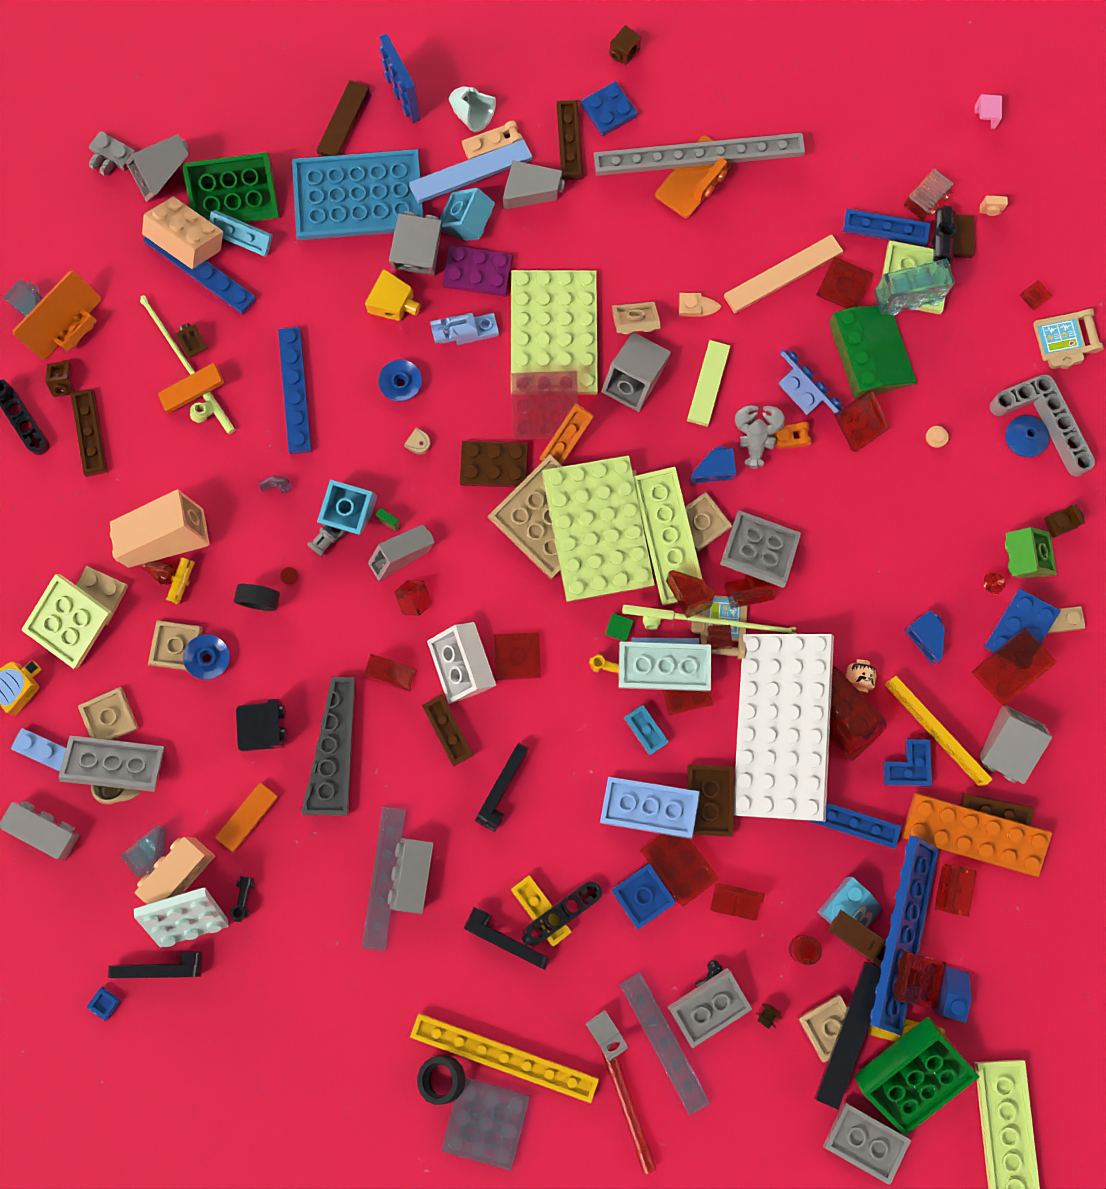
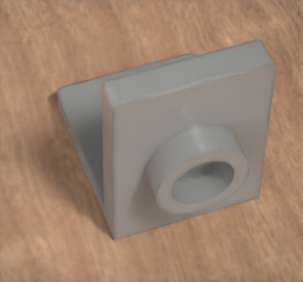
(606, 1034)

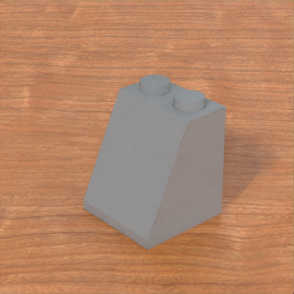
(156, 164)
(416, 243)
(635, 371)
(1014, 745)

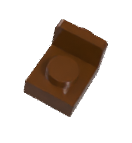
(190, 339)
(58, 378)
(1065, 520)

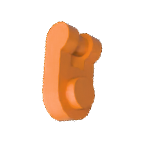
(785, 436)

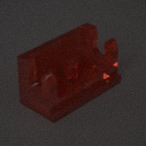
(955, 890)

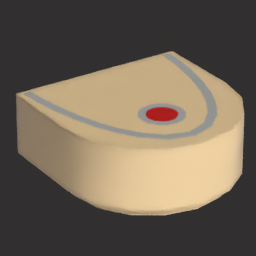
(418, 442)

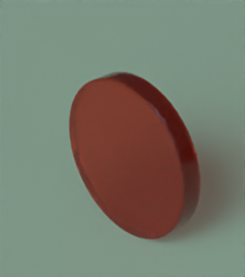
(289, 575)

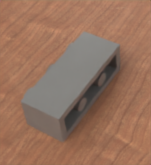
(39, 830)
(410, 876)

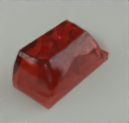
(852, 717)

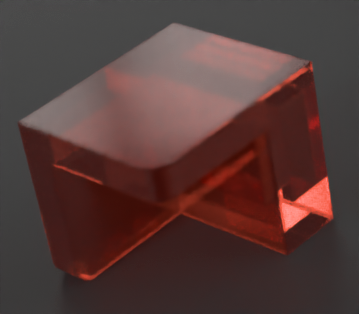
(413, 597)

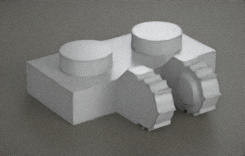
(111, 150)

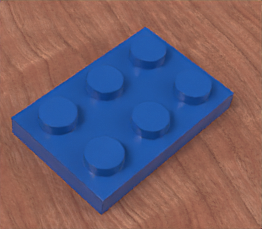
(1023, 612)

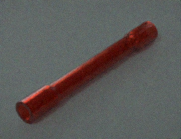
(642, 1149)

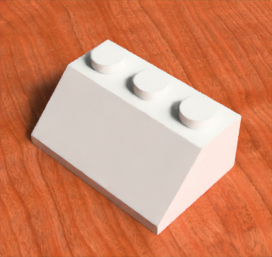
(461, 662)

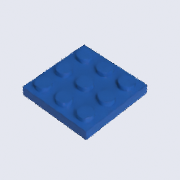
(399, 77)

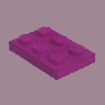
(477, 270)

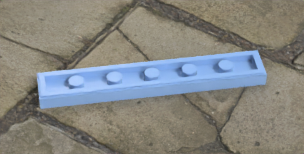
(469, 171)

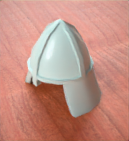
(473, 107)

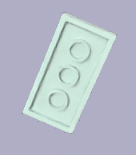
(664, 666)

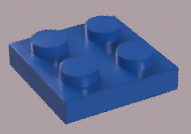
(609, 108)
(643, 896)

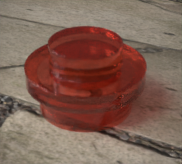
(994, 583)

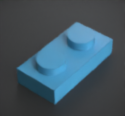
(646, 730)

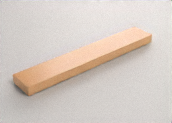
(783, 274)

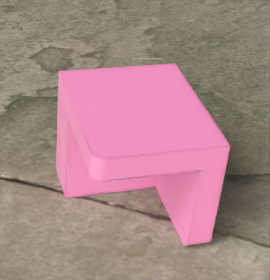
(990, 108)

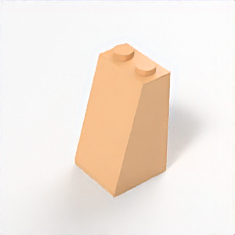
(159, 530)

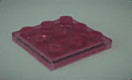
(542, 402)

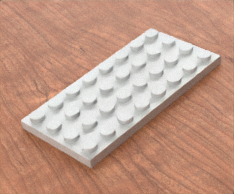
(784, 726)

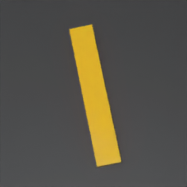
(937, 731)

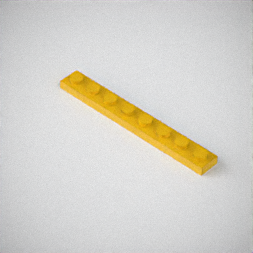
(504, 1058)

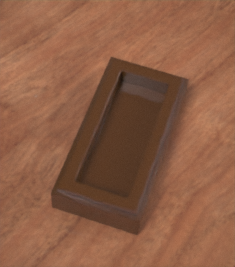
(964, 236)

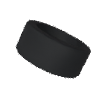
(256, 597)
(424, 1080)

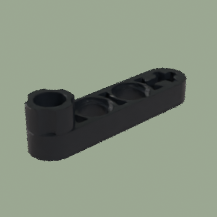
(20, 418)
(488, 815)
(563, 913)
(478, 925)
(189, 966)

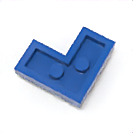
(915, 770)

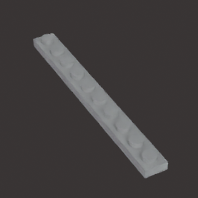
(698, 154)

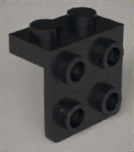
(261, 726)

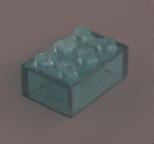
(914, 287)

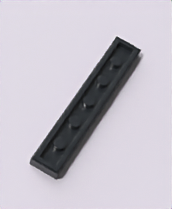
(849, 1038)

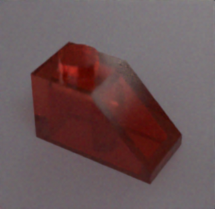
(690, 593)
(389, 672)

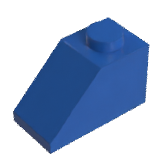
(716, 466)
(928, 636)
(955, 995)

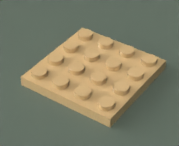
(527, 520)

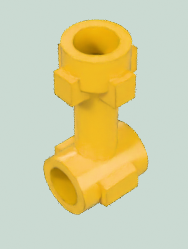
(598, 663)

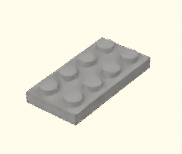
(111, 763)

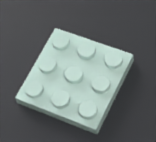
(181, 917)

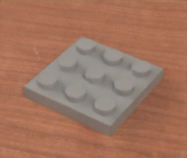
(760, 549)

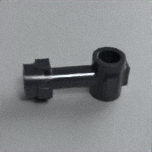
(240, 911)

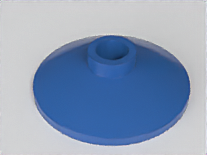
(400, 371)
(1020, 442)
(198, 648)

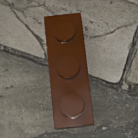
(447, 730)
(1004, 809)

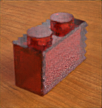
(929, 194)

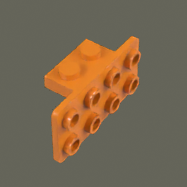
(690, 185)
(59, 317)

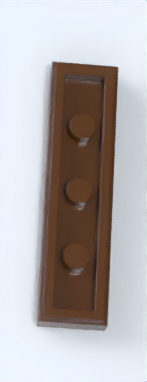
(343, 119)
(569, 139)
(89, 432)

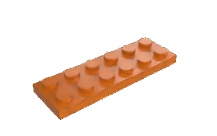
(977, 834)

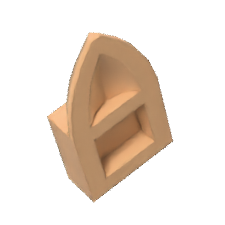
(695, 305)

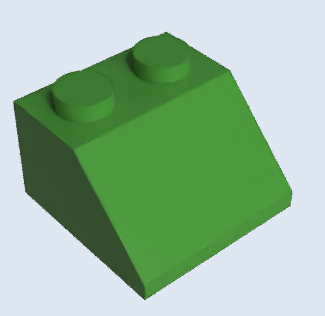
(1030, 553)

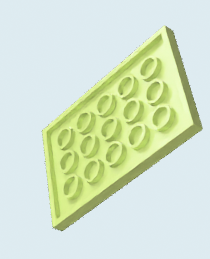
(555, 324)
(597, 528)

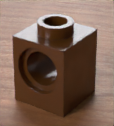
(625, 45)

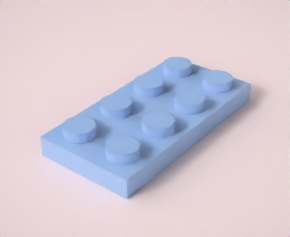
(650, 807)

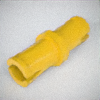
(180, 581)

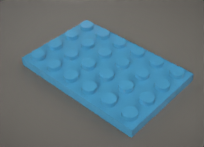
(353, 193)

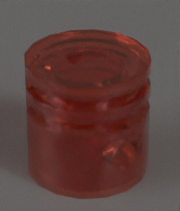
(805, 949)

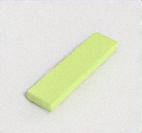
(708, 383)

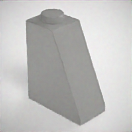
(531, 185)
(400, 551)

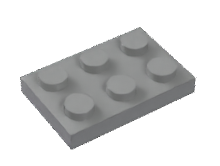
(709, 1008)
(866, 1143)

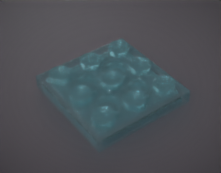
(486, 1124)

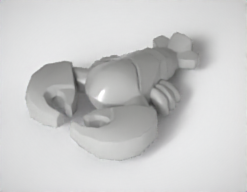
(758, 431)

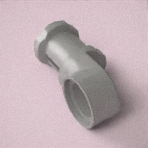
(324, 539)

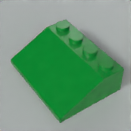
(234, 186)
(871, 350)
(915, 1076)

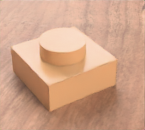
(993, 205)

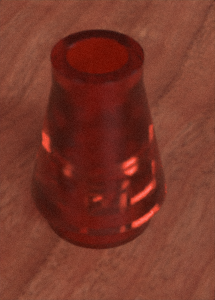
(159, 571)

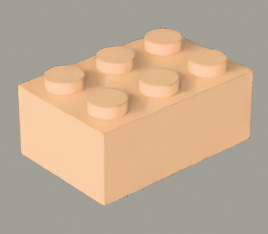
(182, 232)
(175, 871)

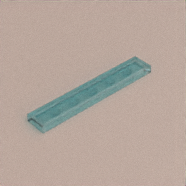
(378, 909)
(664, 1043)

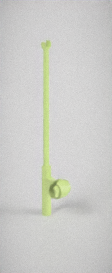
(204, 409)
(652, 619)

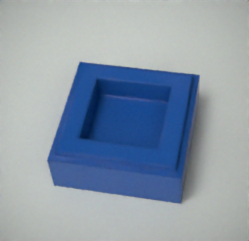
(103, 1003)

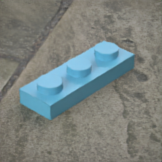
(242, 233)

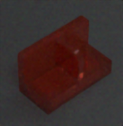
(749, 591)
(736, 901)

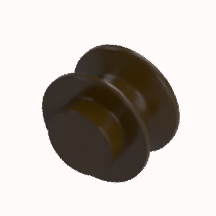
(769, 1015)

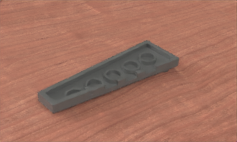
(331, 768)

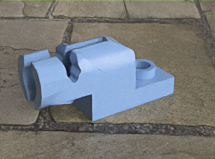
(464, 328)

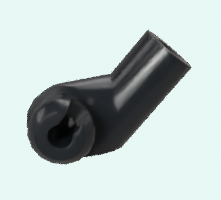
(714, 969)

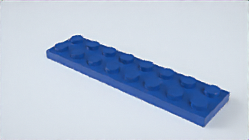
(905, 930)

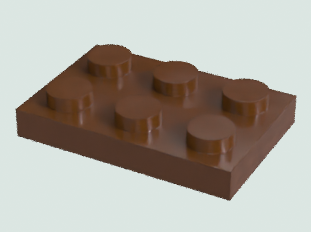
(493, 464)
(715, 800)

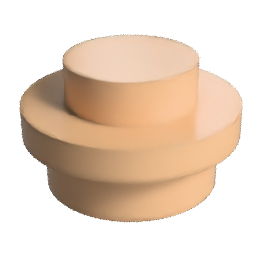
(936, 436)

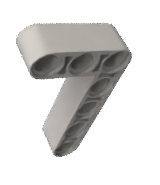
(1050, 418)

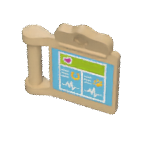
(1062, 339)
(721, 610)

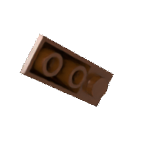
(859, 938)

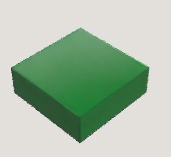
(388, 519)
(619, 627)

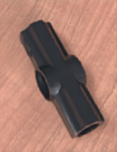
(944, 234)

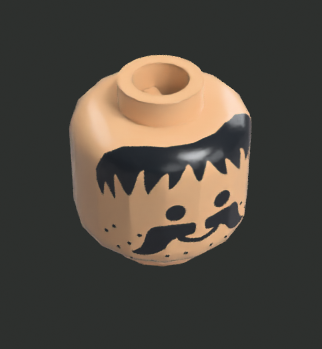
(862, 675)

